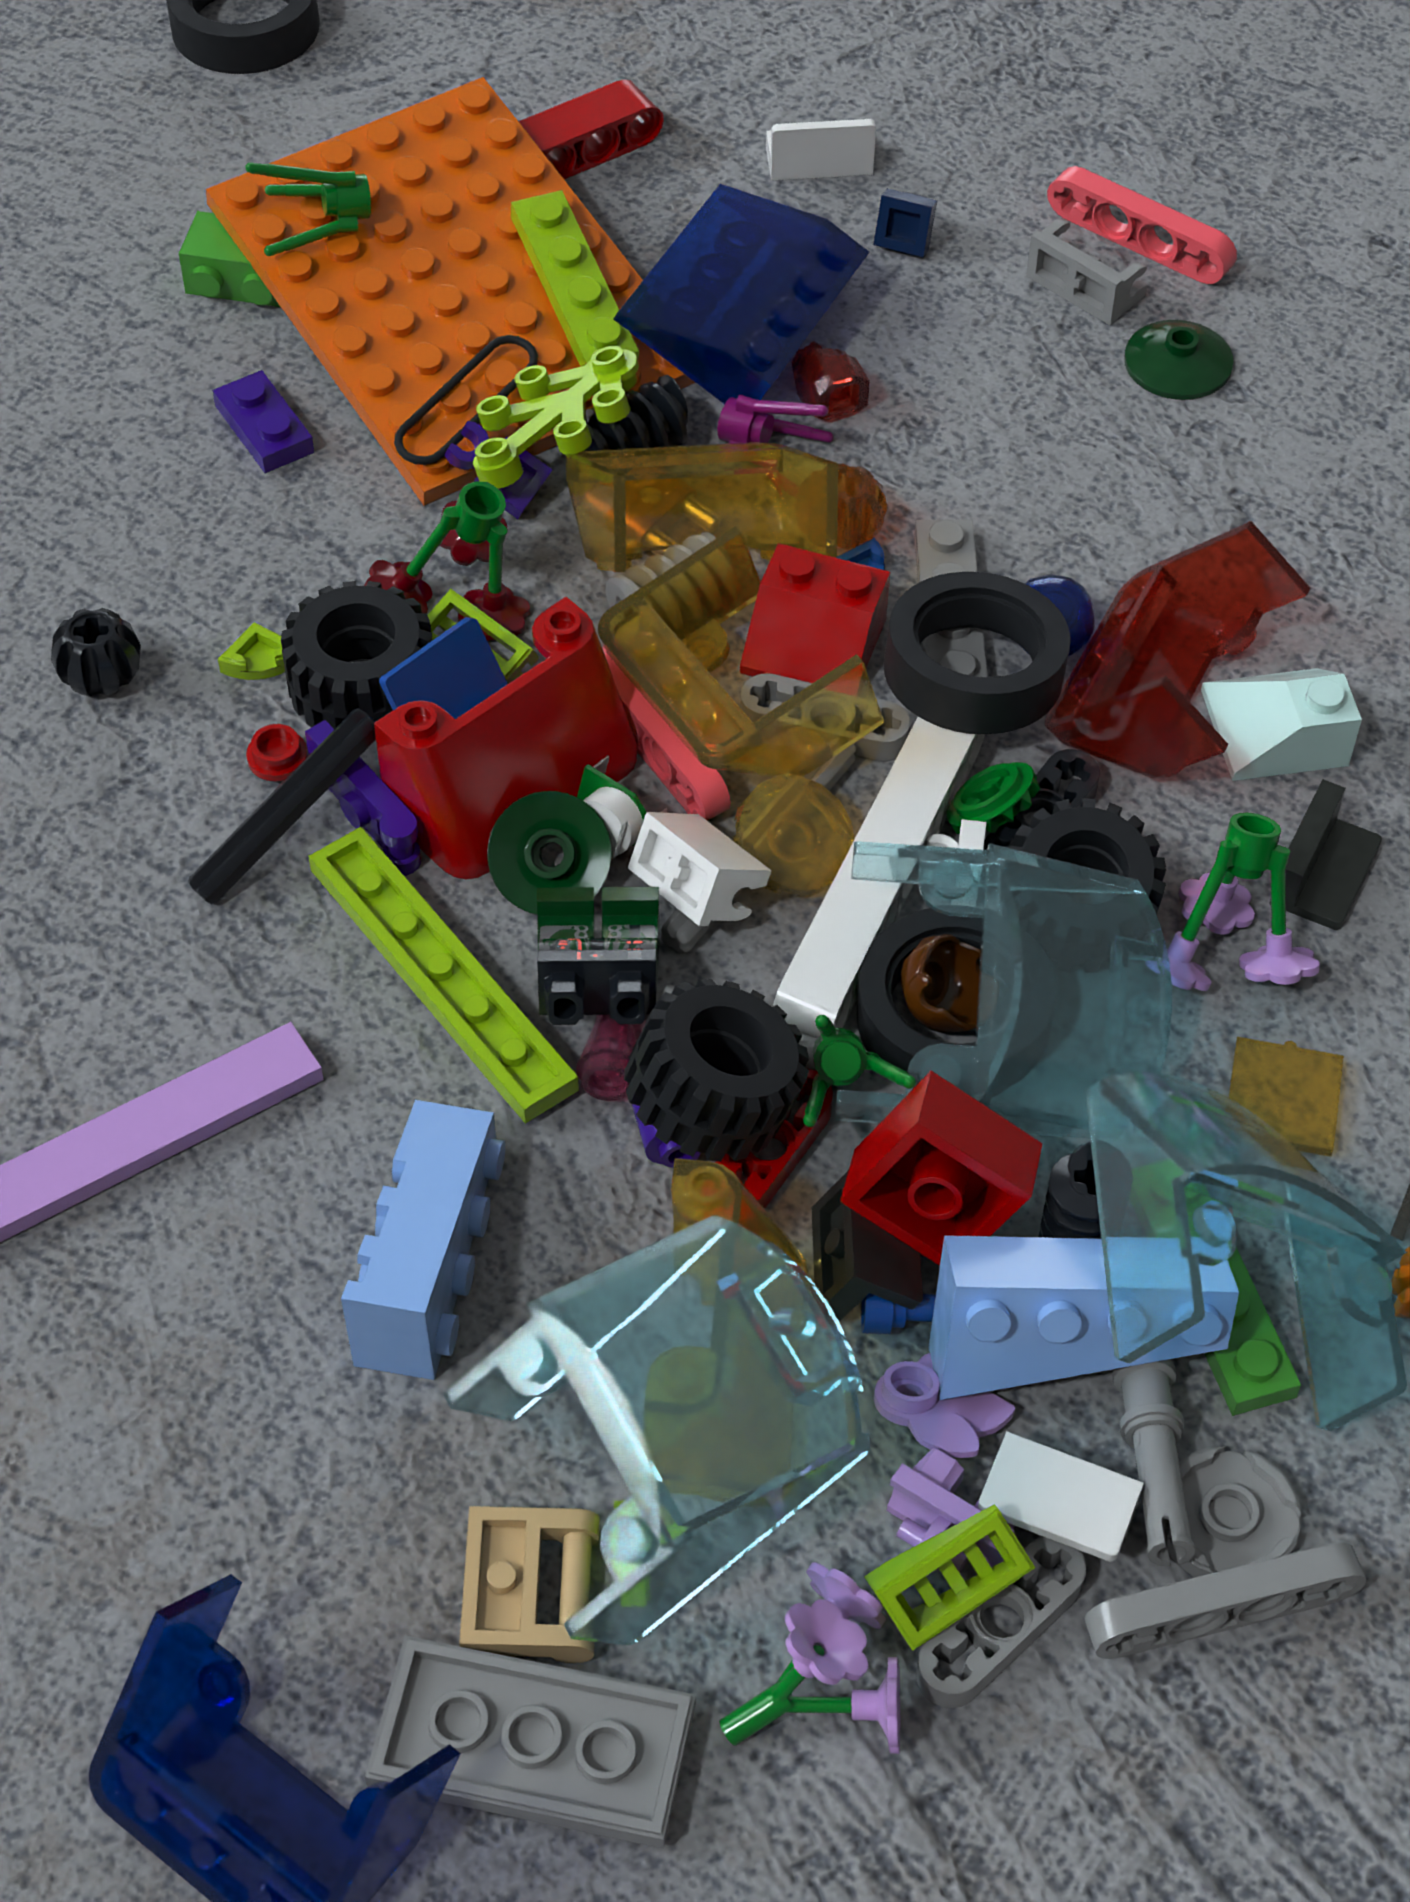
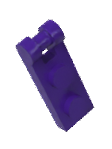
(372, 805)

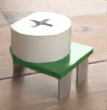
(614, 804)

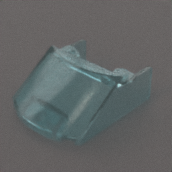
(1065, 981)
(1169, 1181)
(712, 1394)

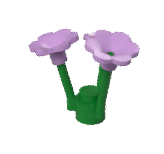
(1224, 904)

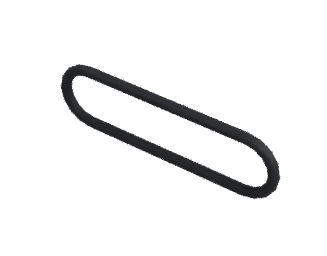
(409, 423)

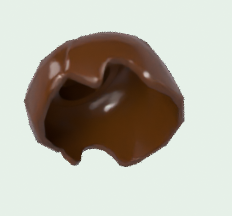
(942, 983)

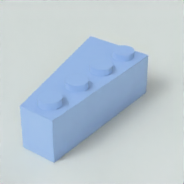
(1041, 1313)

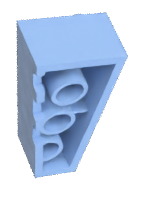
(420, 1257)

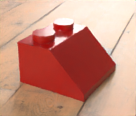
(814, 615)

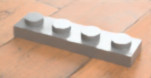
(945, 549)

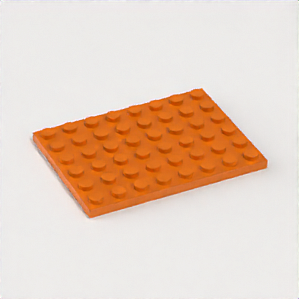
(426, 273)

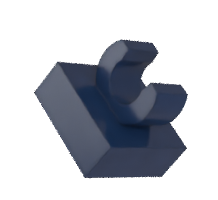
(905, 222)

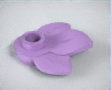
(910, 1398)

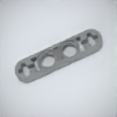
(1224, 1600)

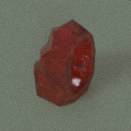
(831, 380)

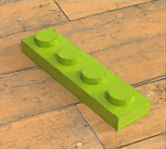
(569, 275)

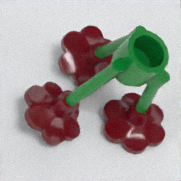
(471, 531)

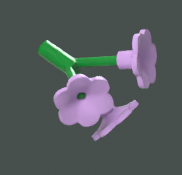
(830, 1649)

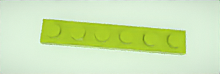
(444, 975)

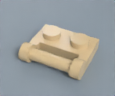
(505, 1577)

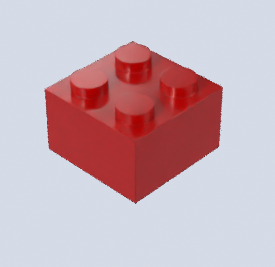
(941, 1168)

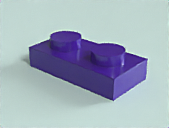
(263, 421)

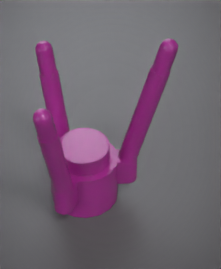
(749, 422)

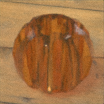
(860, 506)

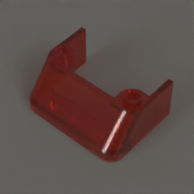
(1156, 644)

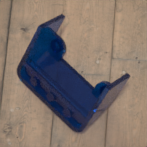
(224, 1802)

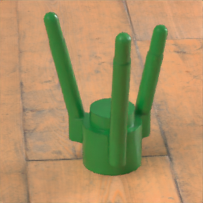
(341, 194)
(842, 1060)

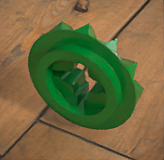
(994, 796)

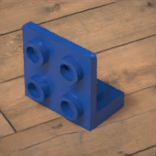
(449, 671)

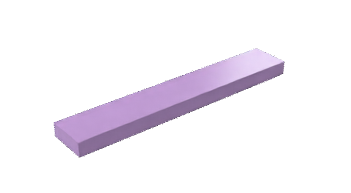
(153, 1127)

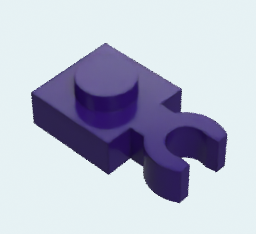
(517, 494)

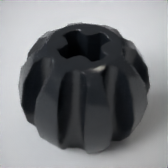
(95, 652)

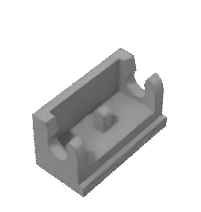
(1082, 276)

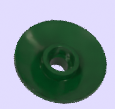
(1178, 359)
(531, 825)

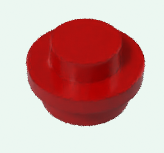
(275, 752)

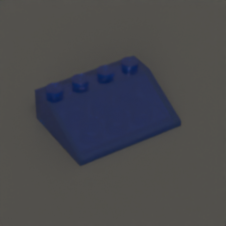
(741, 291)

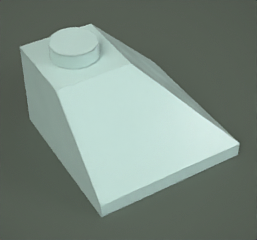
(1284, 722)

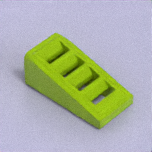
(943, 1610)

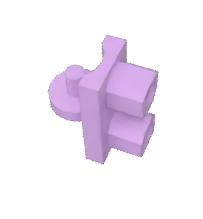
(928, 1506)

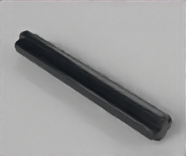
(284, 807)

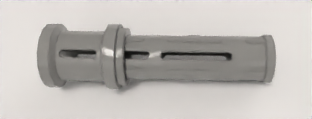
(1153, 1429)

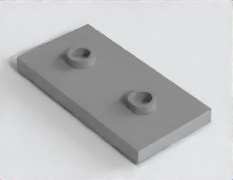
(537, 1739)

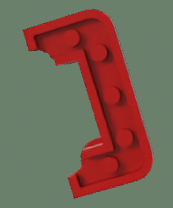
(508, 746)

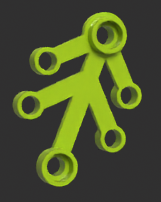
(605, 376)

